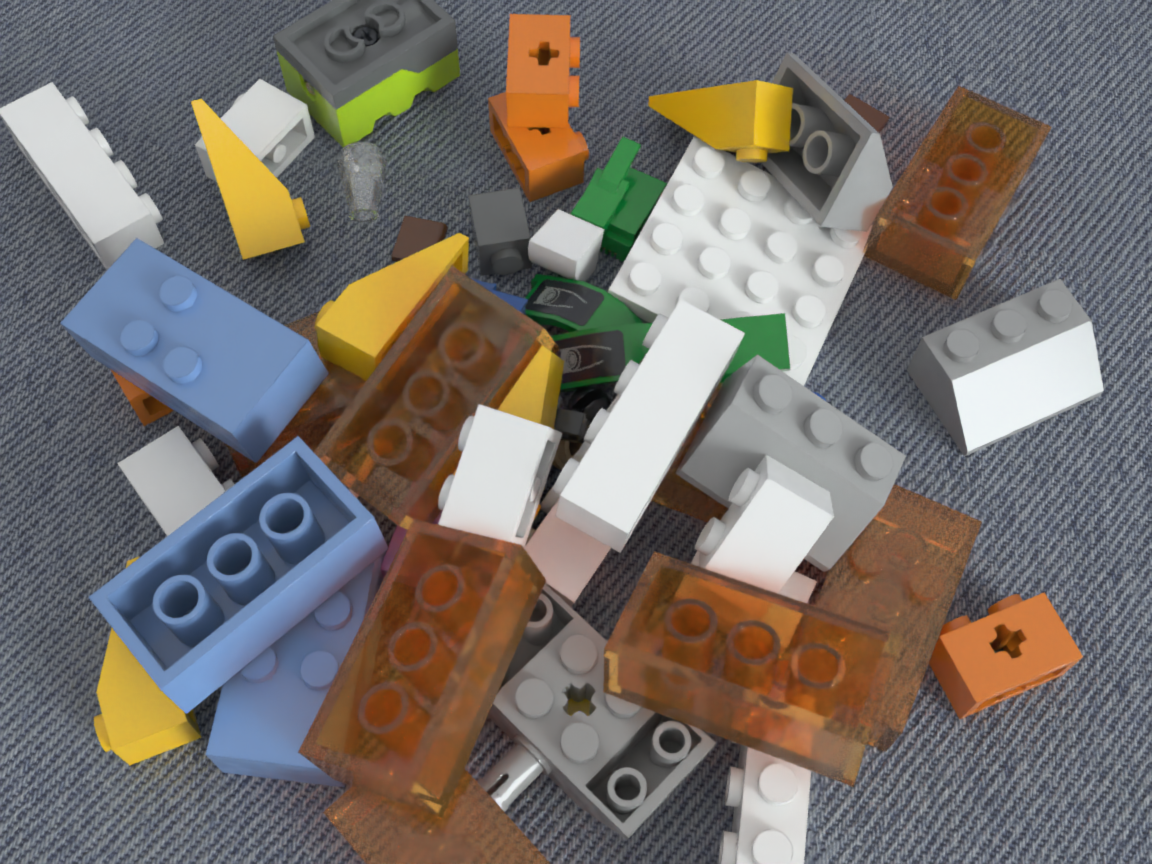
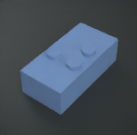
(197, 348)
(240, 574)
(278, 694)

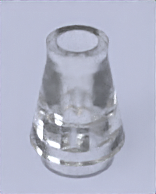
(362, 179)

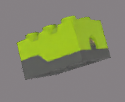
(366, 60)

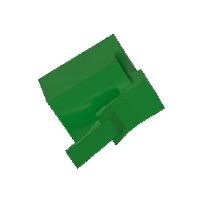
(619, 200)

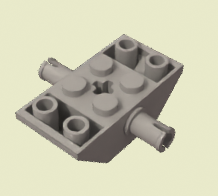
(609, 763)

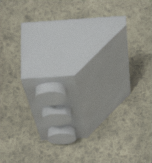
(834, 154)
(1009, 367)
(775, 416)

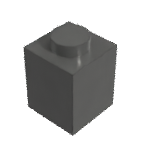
(500, 231)

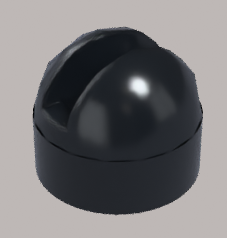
(586, 394)

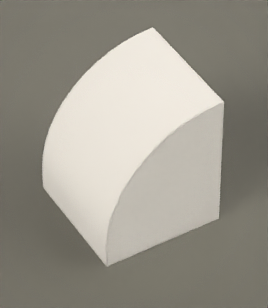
(567, 246)

